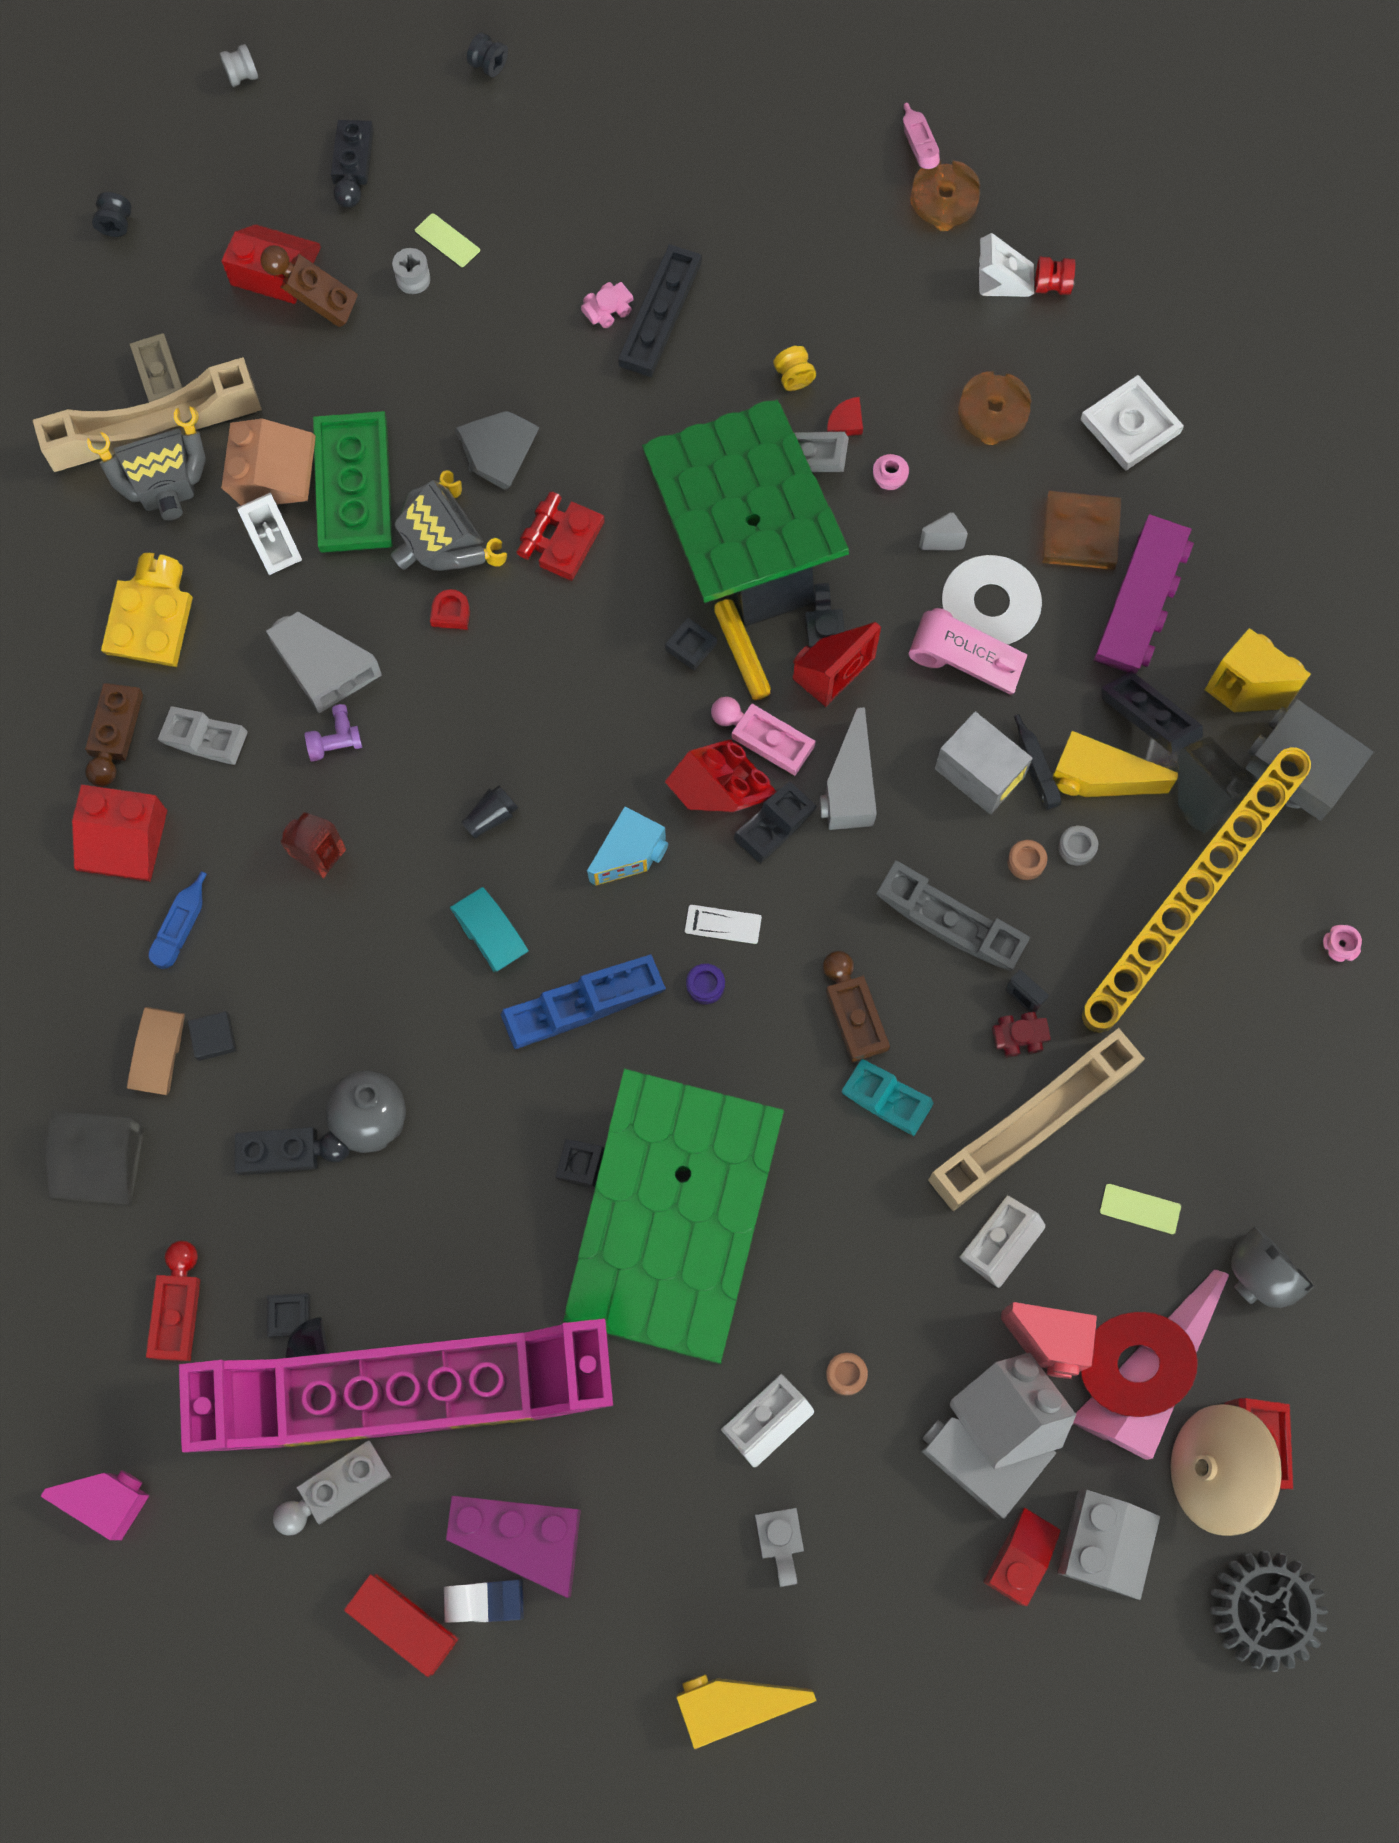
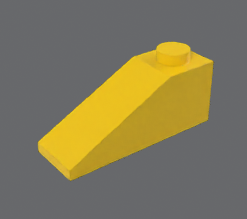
(1101, 770)
(729, 1706)

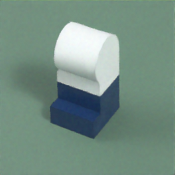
(484, 1602)

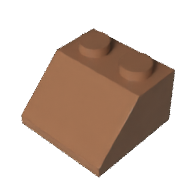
(266, 460)

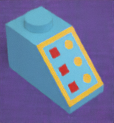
(628, 848)

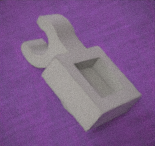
(780, 1538)

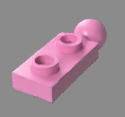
(764, 734)

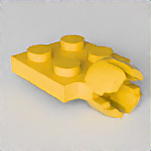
(149, 613)

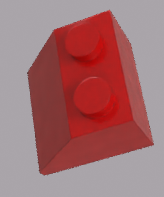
(244, 265)
(117, 832)

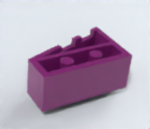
(520, 1537)

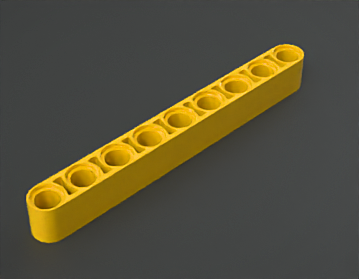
(1206, 874)

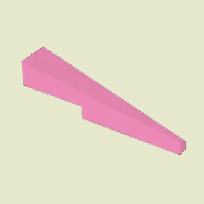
(1143, 1434)

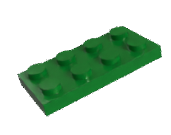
(352, 482)

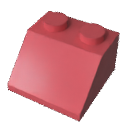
(1054, 1337)

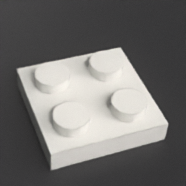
(1131, 422)

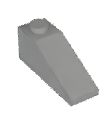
(850, 788)

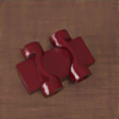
(1024, 1032)

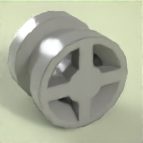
(238, 65)
(418, 277)

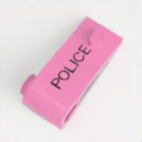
(949, 641)

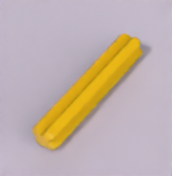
(742, 649)

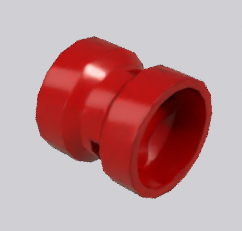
(1054, 275)

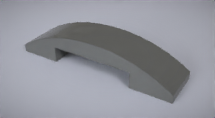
(950, 919)

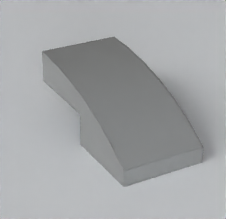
(202, 736)

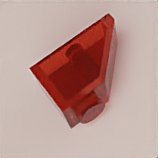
(313, 843)

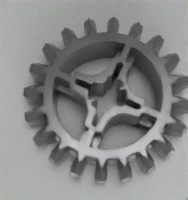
(1279, 1594)

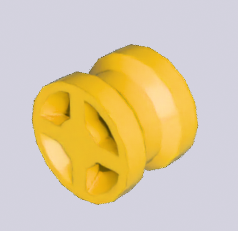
(794, 368)

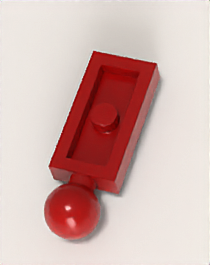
(174, 1306)

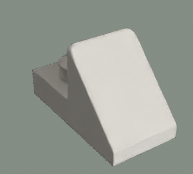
(1003, 270)

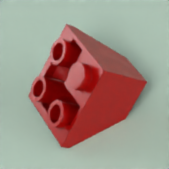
(719, 779)

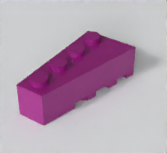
(1143, 594)

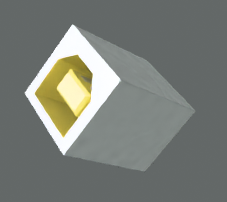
(983, 762)

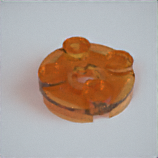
(940, 210)
(991, 425)

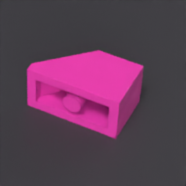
(101, 1502)

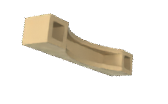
(217, 395)
(1035, 1120)

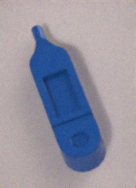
(177, 925)

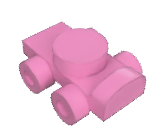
(607, 301)

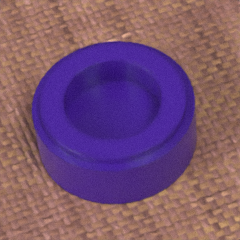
(705, 983)

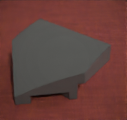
(497, 446)

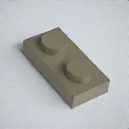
(156, 367)

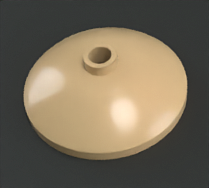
(1241, 1472)

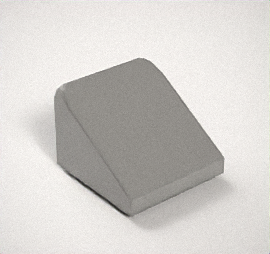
(944, 534)

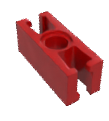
(401, 1624)

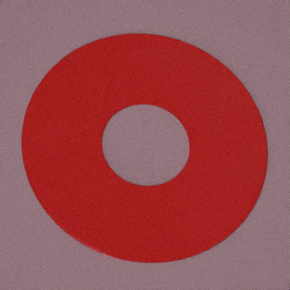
(1165, 1389)

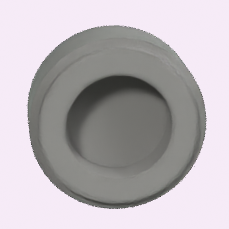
(1078, 845)

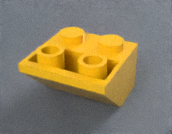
(1256, 676)

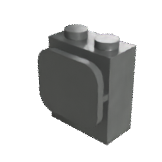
(1332, 752)

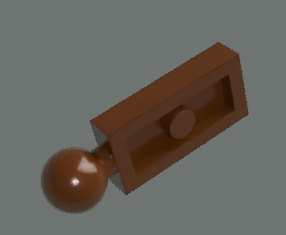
(310, 284)
(111, 731)
(854, 1008)

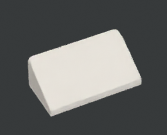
(1003, 1241)
(768, 1420)

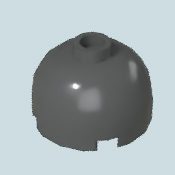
(366, 1111)
(1267, 1272)

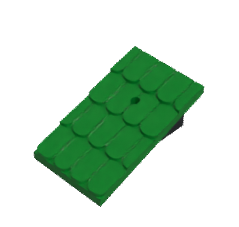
(746, 510)
(668, 1253)

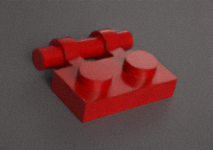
(570, 541)

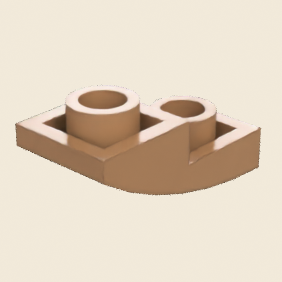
(155, 1050)

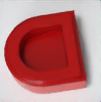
(450, 610)

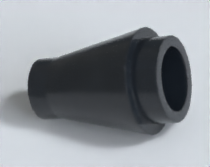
(489, 812)

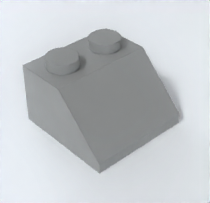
(1014, 1411)
(1109, 1544)

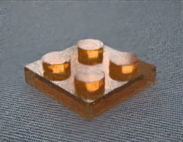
(1081, 530)

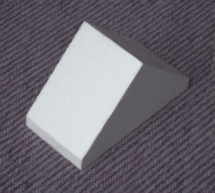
(269, 533)

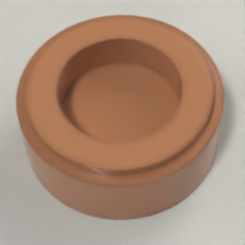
(1027, 860)
(846, 1374)

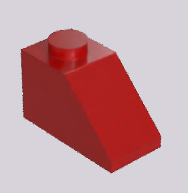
(1023, 1558)

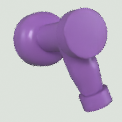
(344, 737)

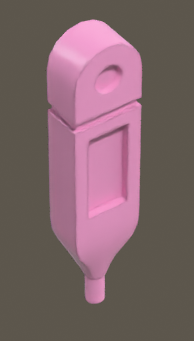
(920, 138)

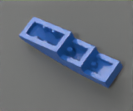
(583, 1001)

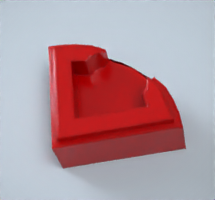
(847, 418)

